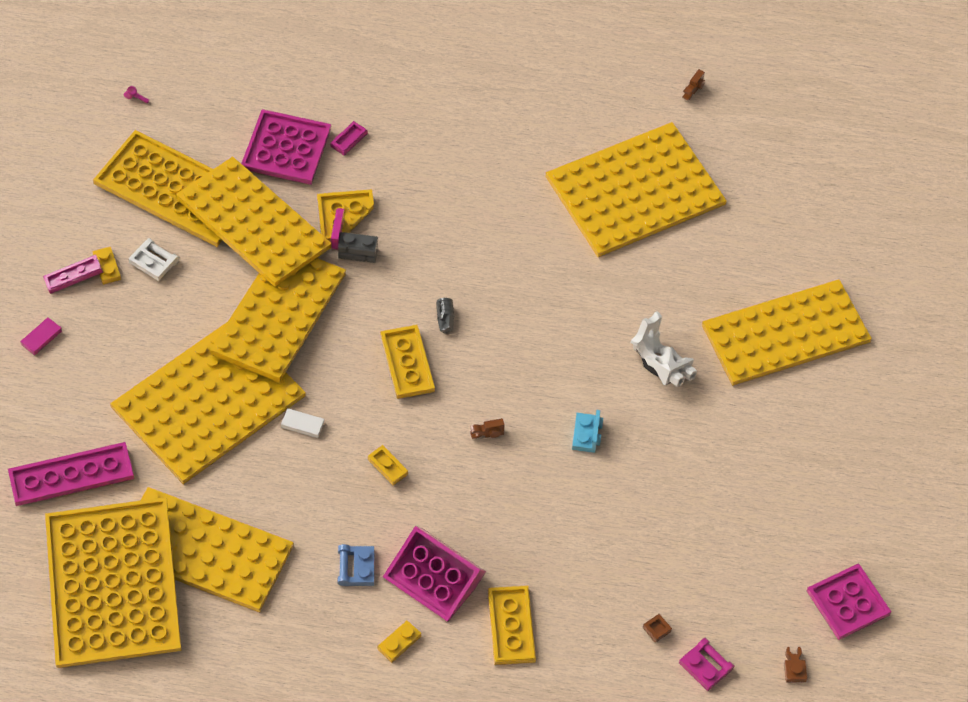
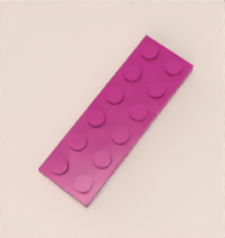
(70, 474)

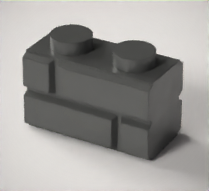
(358, 247)

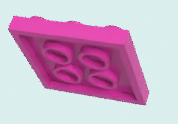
(848, 601)

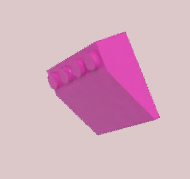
(433, 573)

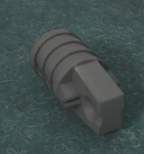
(445, 314)

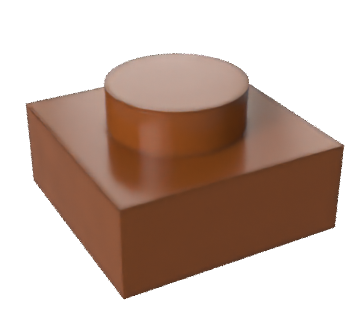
(657, 628)

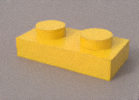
(108, 265)
(387, 465)
(399, 641)

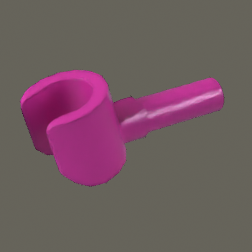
(132, 92)

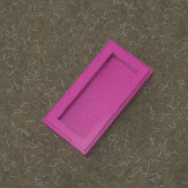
(348, 138)
(337, 228)
(41, 336)

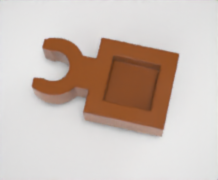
(696, 82)
(491, 429)
(794, 668)

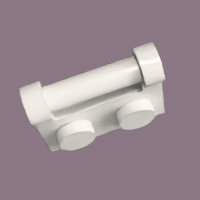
(151, 263)

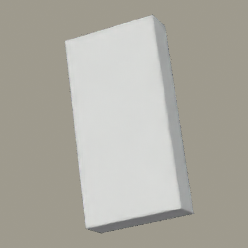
(302, 423)

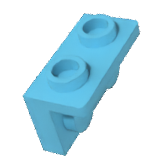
(586, 432)

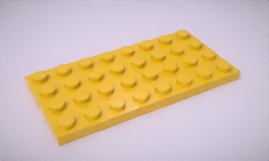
(150, 178)
(253, 221)
(277, 320)
(786, 332)
(223, 553)

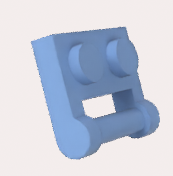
(362, 565)

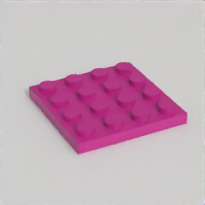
(286, 146)

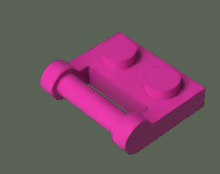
(701, 668)

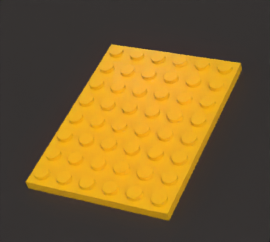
(635, 189)
(202, 408)
(112, 582)

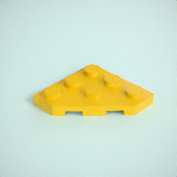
(355, 205)

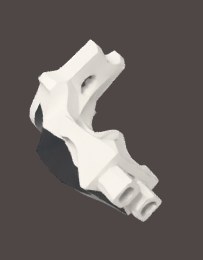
(668, 366)

